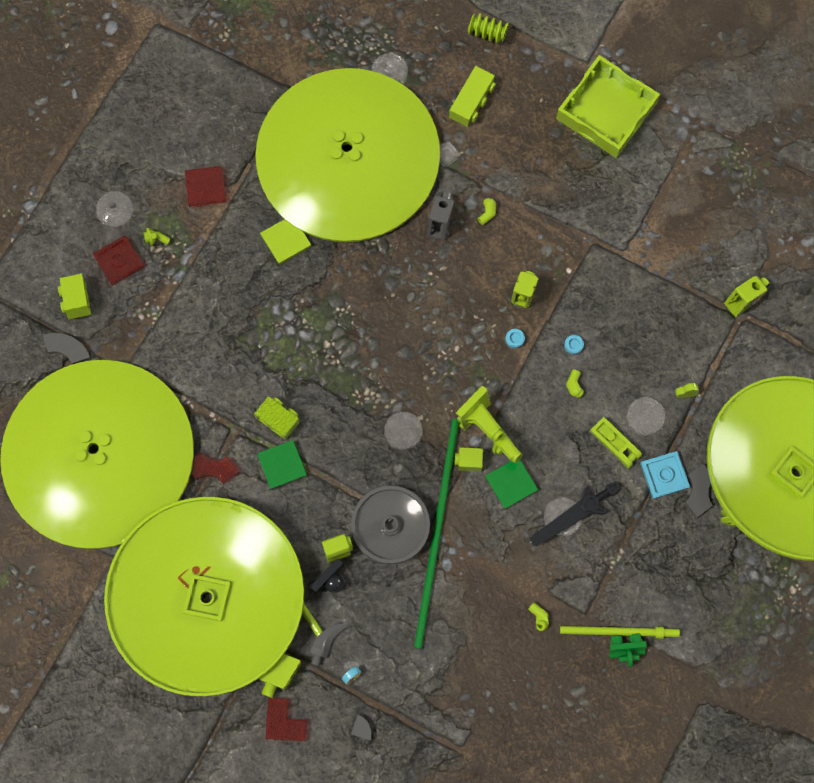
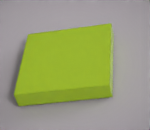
(285, 241)

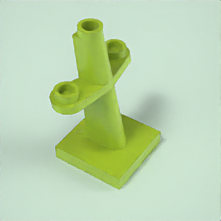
(476, 412)

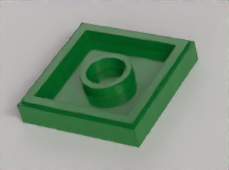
(282, 465)
(511, 483)

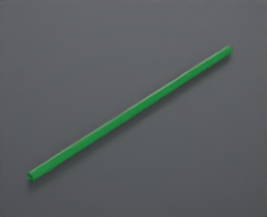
(436, 535)

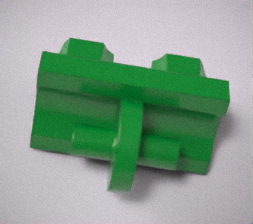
(627, 651)

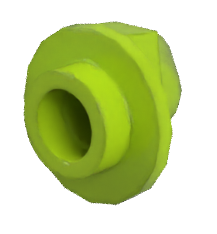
(150, 237)

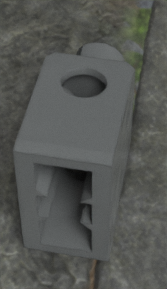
(440, 216)

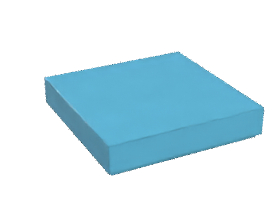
(665, 475)

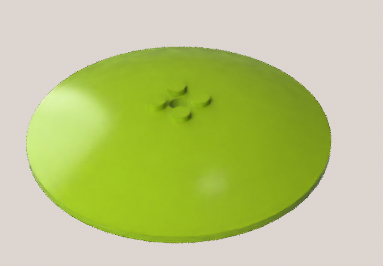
(356, 191)
(751, 461)
(102, 495)
(167, 627)

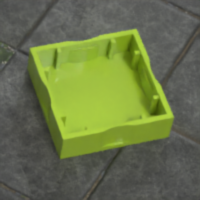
(607, 106)

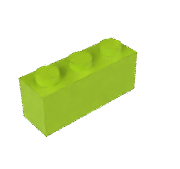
(472, 96)

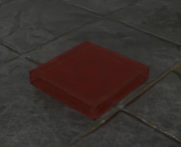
(205, 186)
(118, 260)

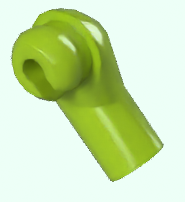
(490, 211)
(572, 384)
(542, 620)

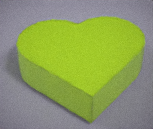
(687, 390)

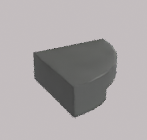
(361, 728)

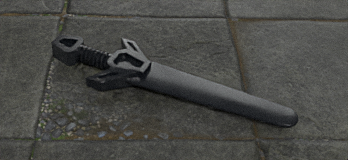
(584, 507)

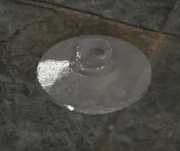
(117, 216)

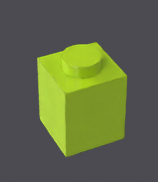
(469, 459)

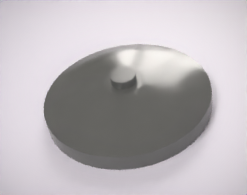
(390, 525)

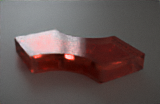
(221, 469)

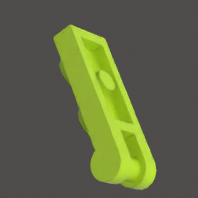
(615, 442)

